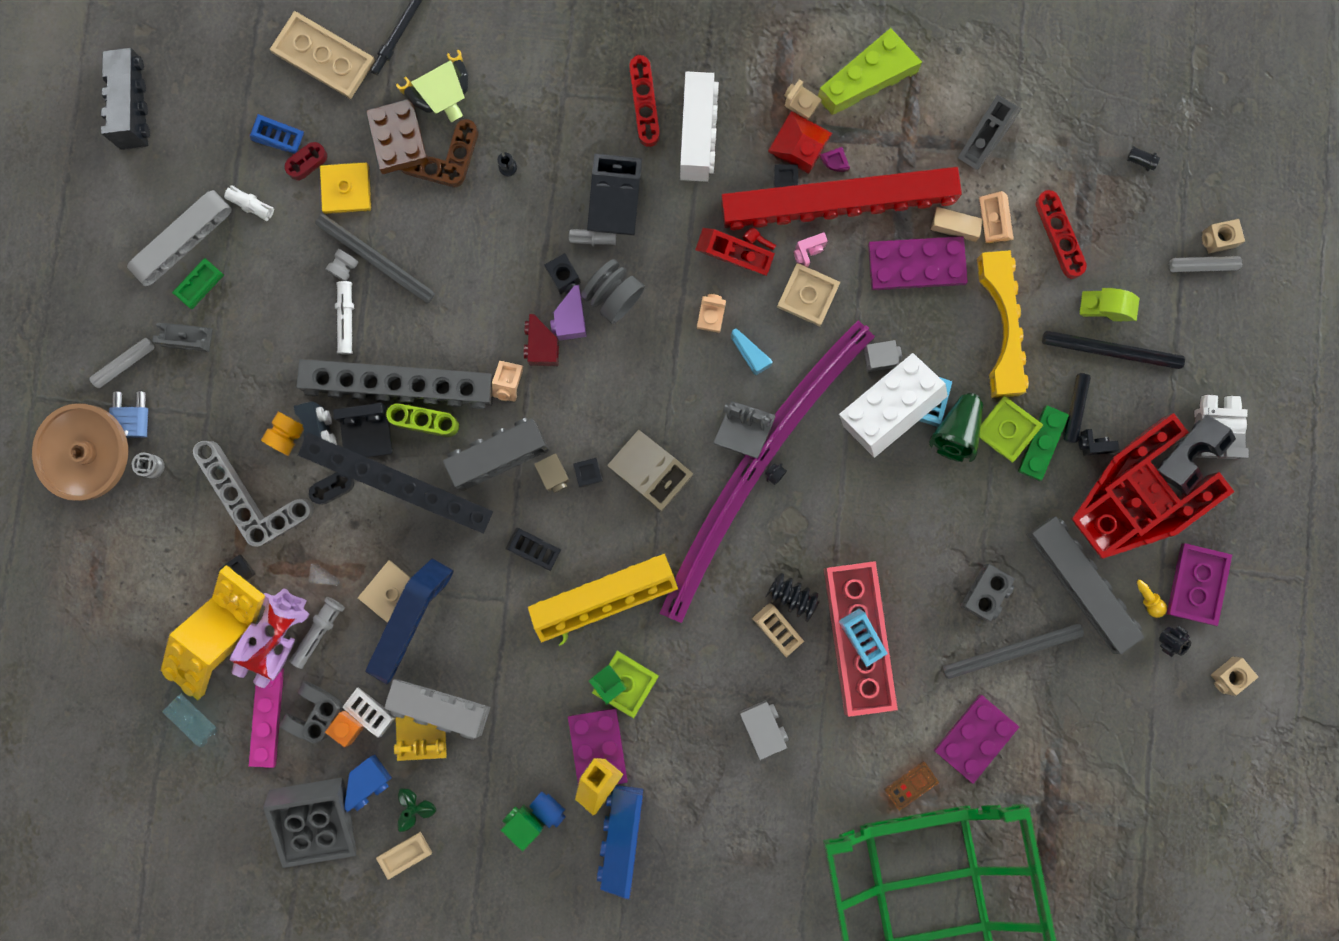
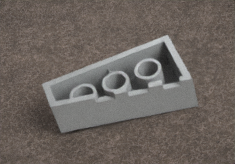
(437, 708)

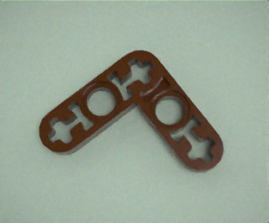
(451, 163)

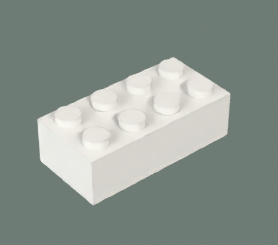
(699, 126)
(893, 405)

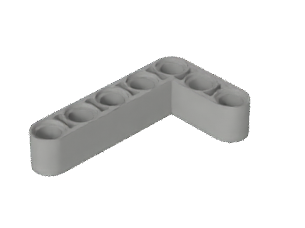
(245, 500)

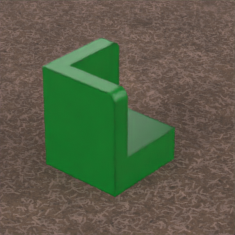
(608, 684)

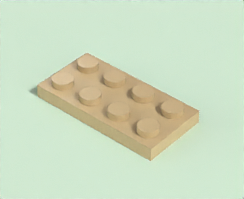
(322, 55)

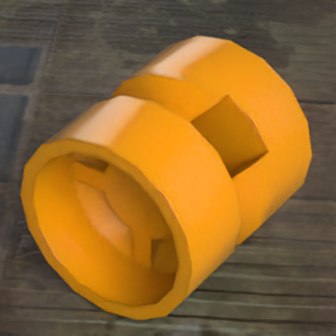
(283, 433)

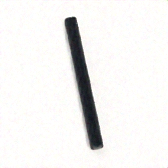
(1113, 350)

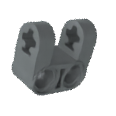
(318, 716)

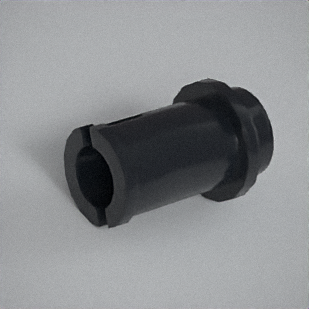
(1143, 158)
(507, 160)

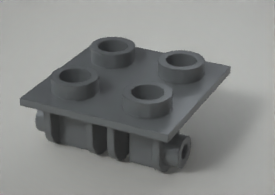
(744, 429)

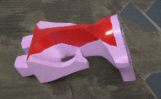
(280, 613)

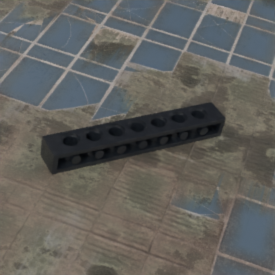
(394, 483)

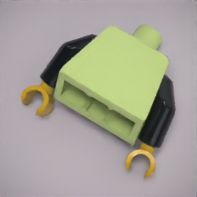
(439, 88)

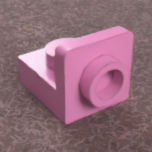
(812, 245)

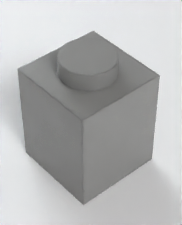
(882, 355)

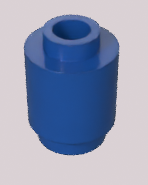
(548, 810)

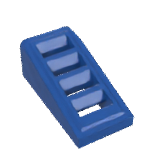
(280, 127)

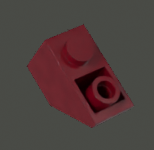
(542, 344)

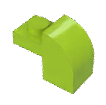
(1110, 302)

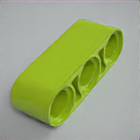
(412, 415)

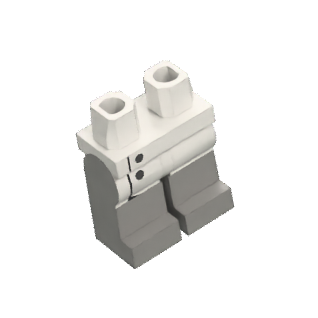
(1231, 416)

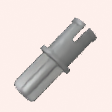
(589, 237)

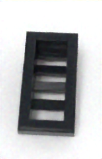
(551, 559)

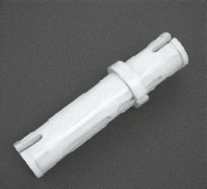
(344, 317)

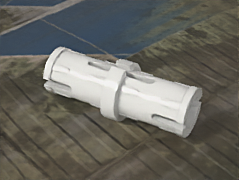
(249, 203)

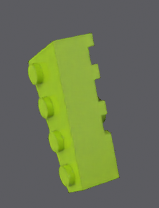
(872, 70)

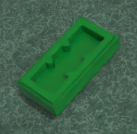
(198, 283)

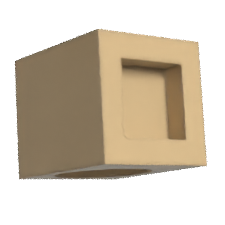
(1230, 230)
(1243, 673)

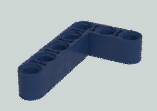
(406, 617)

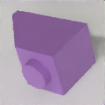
(569, 317)

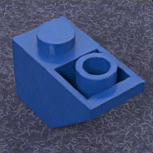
(363, 781)

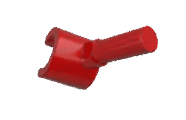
(753, 235)

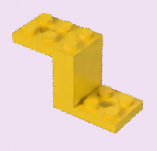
(211, 633)

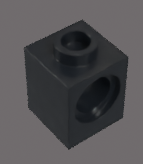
(558, 265)

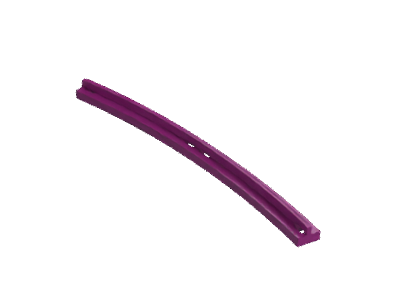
(739, 487)

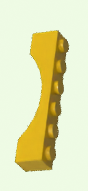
(997, 277)

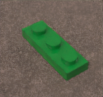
(1043, 443)

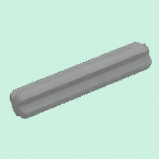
(1205, 264)
(121, 363)

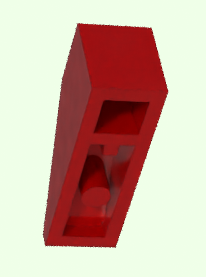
(734, 251)

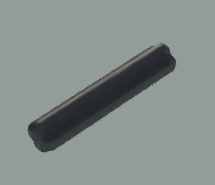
(1077, 408)

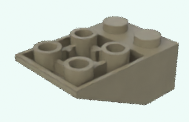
(650, 470)

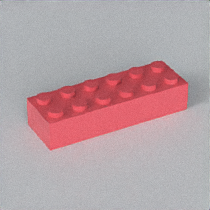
(862, 687)

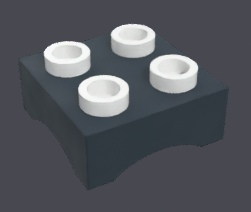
(315, 420)

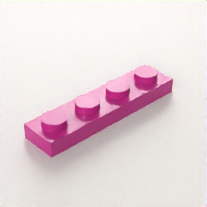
(266, 723)

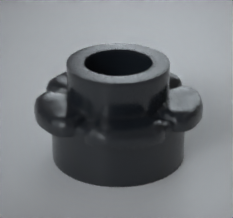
(775, 473)

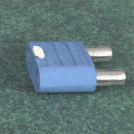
(132, 419)

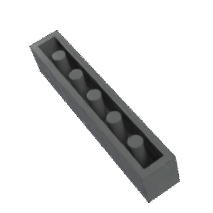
(1085, 585)

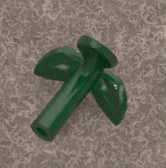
(407, 818)

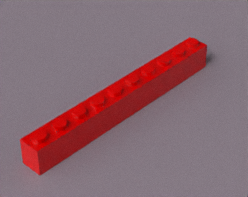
(841, 197)

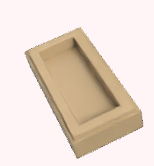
(404, 855)

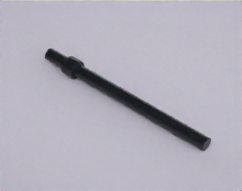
(386, 51)

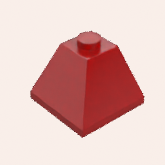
(800, 142)

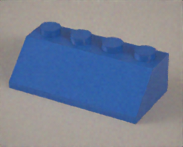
(621, 840)

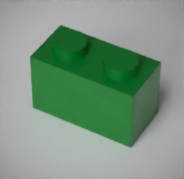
(522, 827)

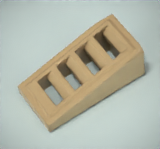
(764, 614)

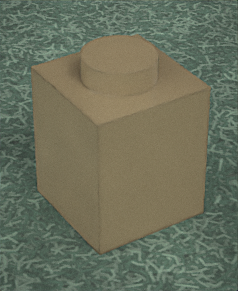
(552, 473)

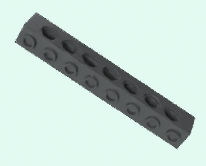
(312, 370)

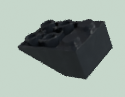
(614, 194)

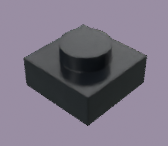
(785, 175)
(587, 472)
(241, 567)

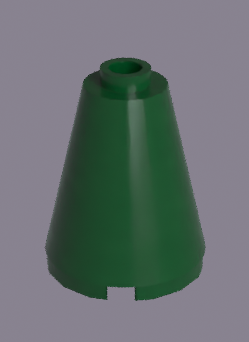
(960, 429)

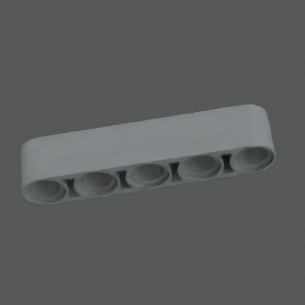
(179, 238)

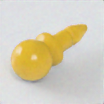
(1155, 606)

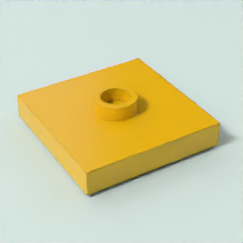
(345, 188)

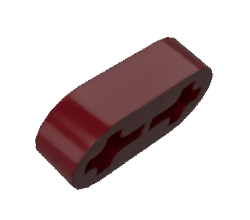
(305, 161)

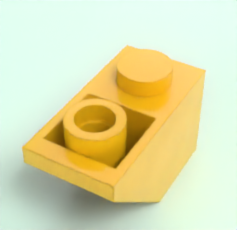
(597, 784)

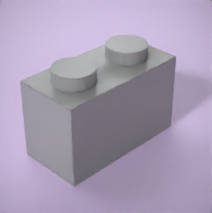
(763, 729)

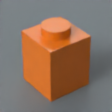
(344, 729)

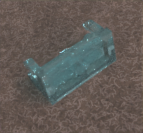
(190, 720)

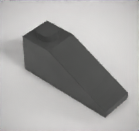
(989, 131)

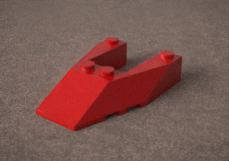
(1135, 503)

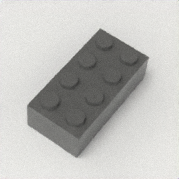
(496, 454)

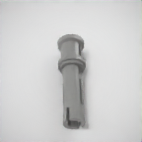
(321, 624)

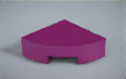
(835, 160)

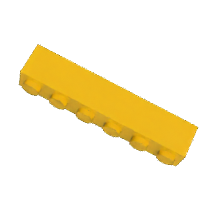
(602, 598)

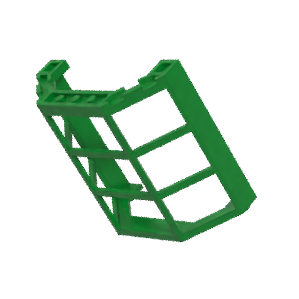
(934, 818)

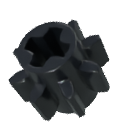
(1175, 641)

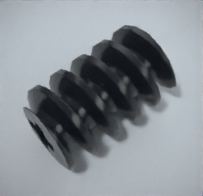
(793, 596)

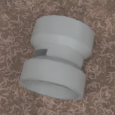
(341, 265)
(153, 465)

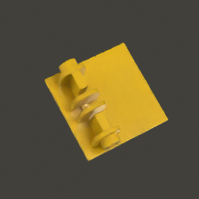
(418, 740)

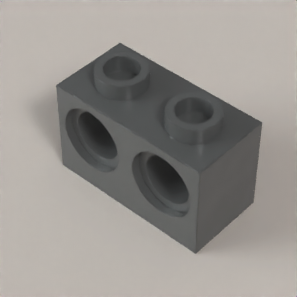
(982, 589)

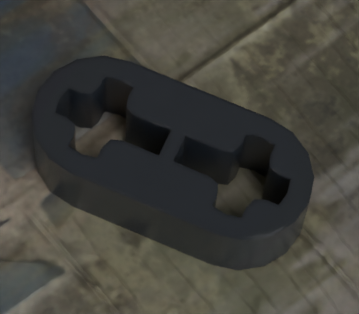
(334, 493)

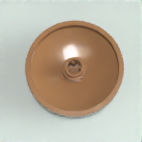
(80, 452)

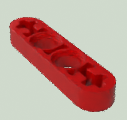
(642, 101)
(1065, 232)

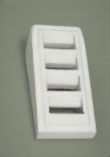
(370, 725)

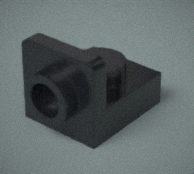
(1101, 445)

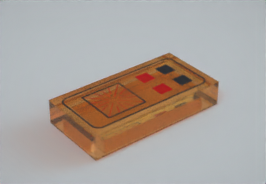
(911, 785)

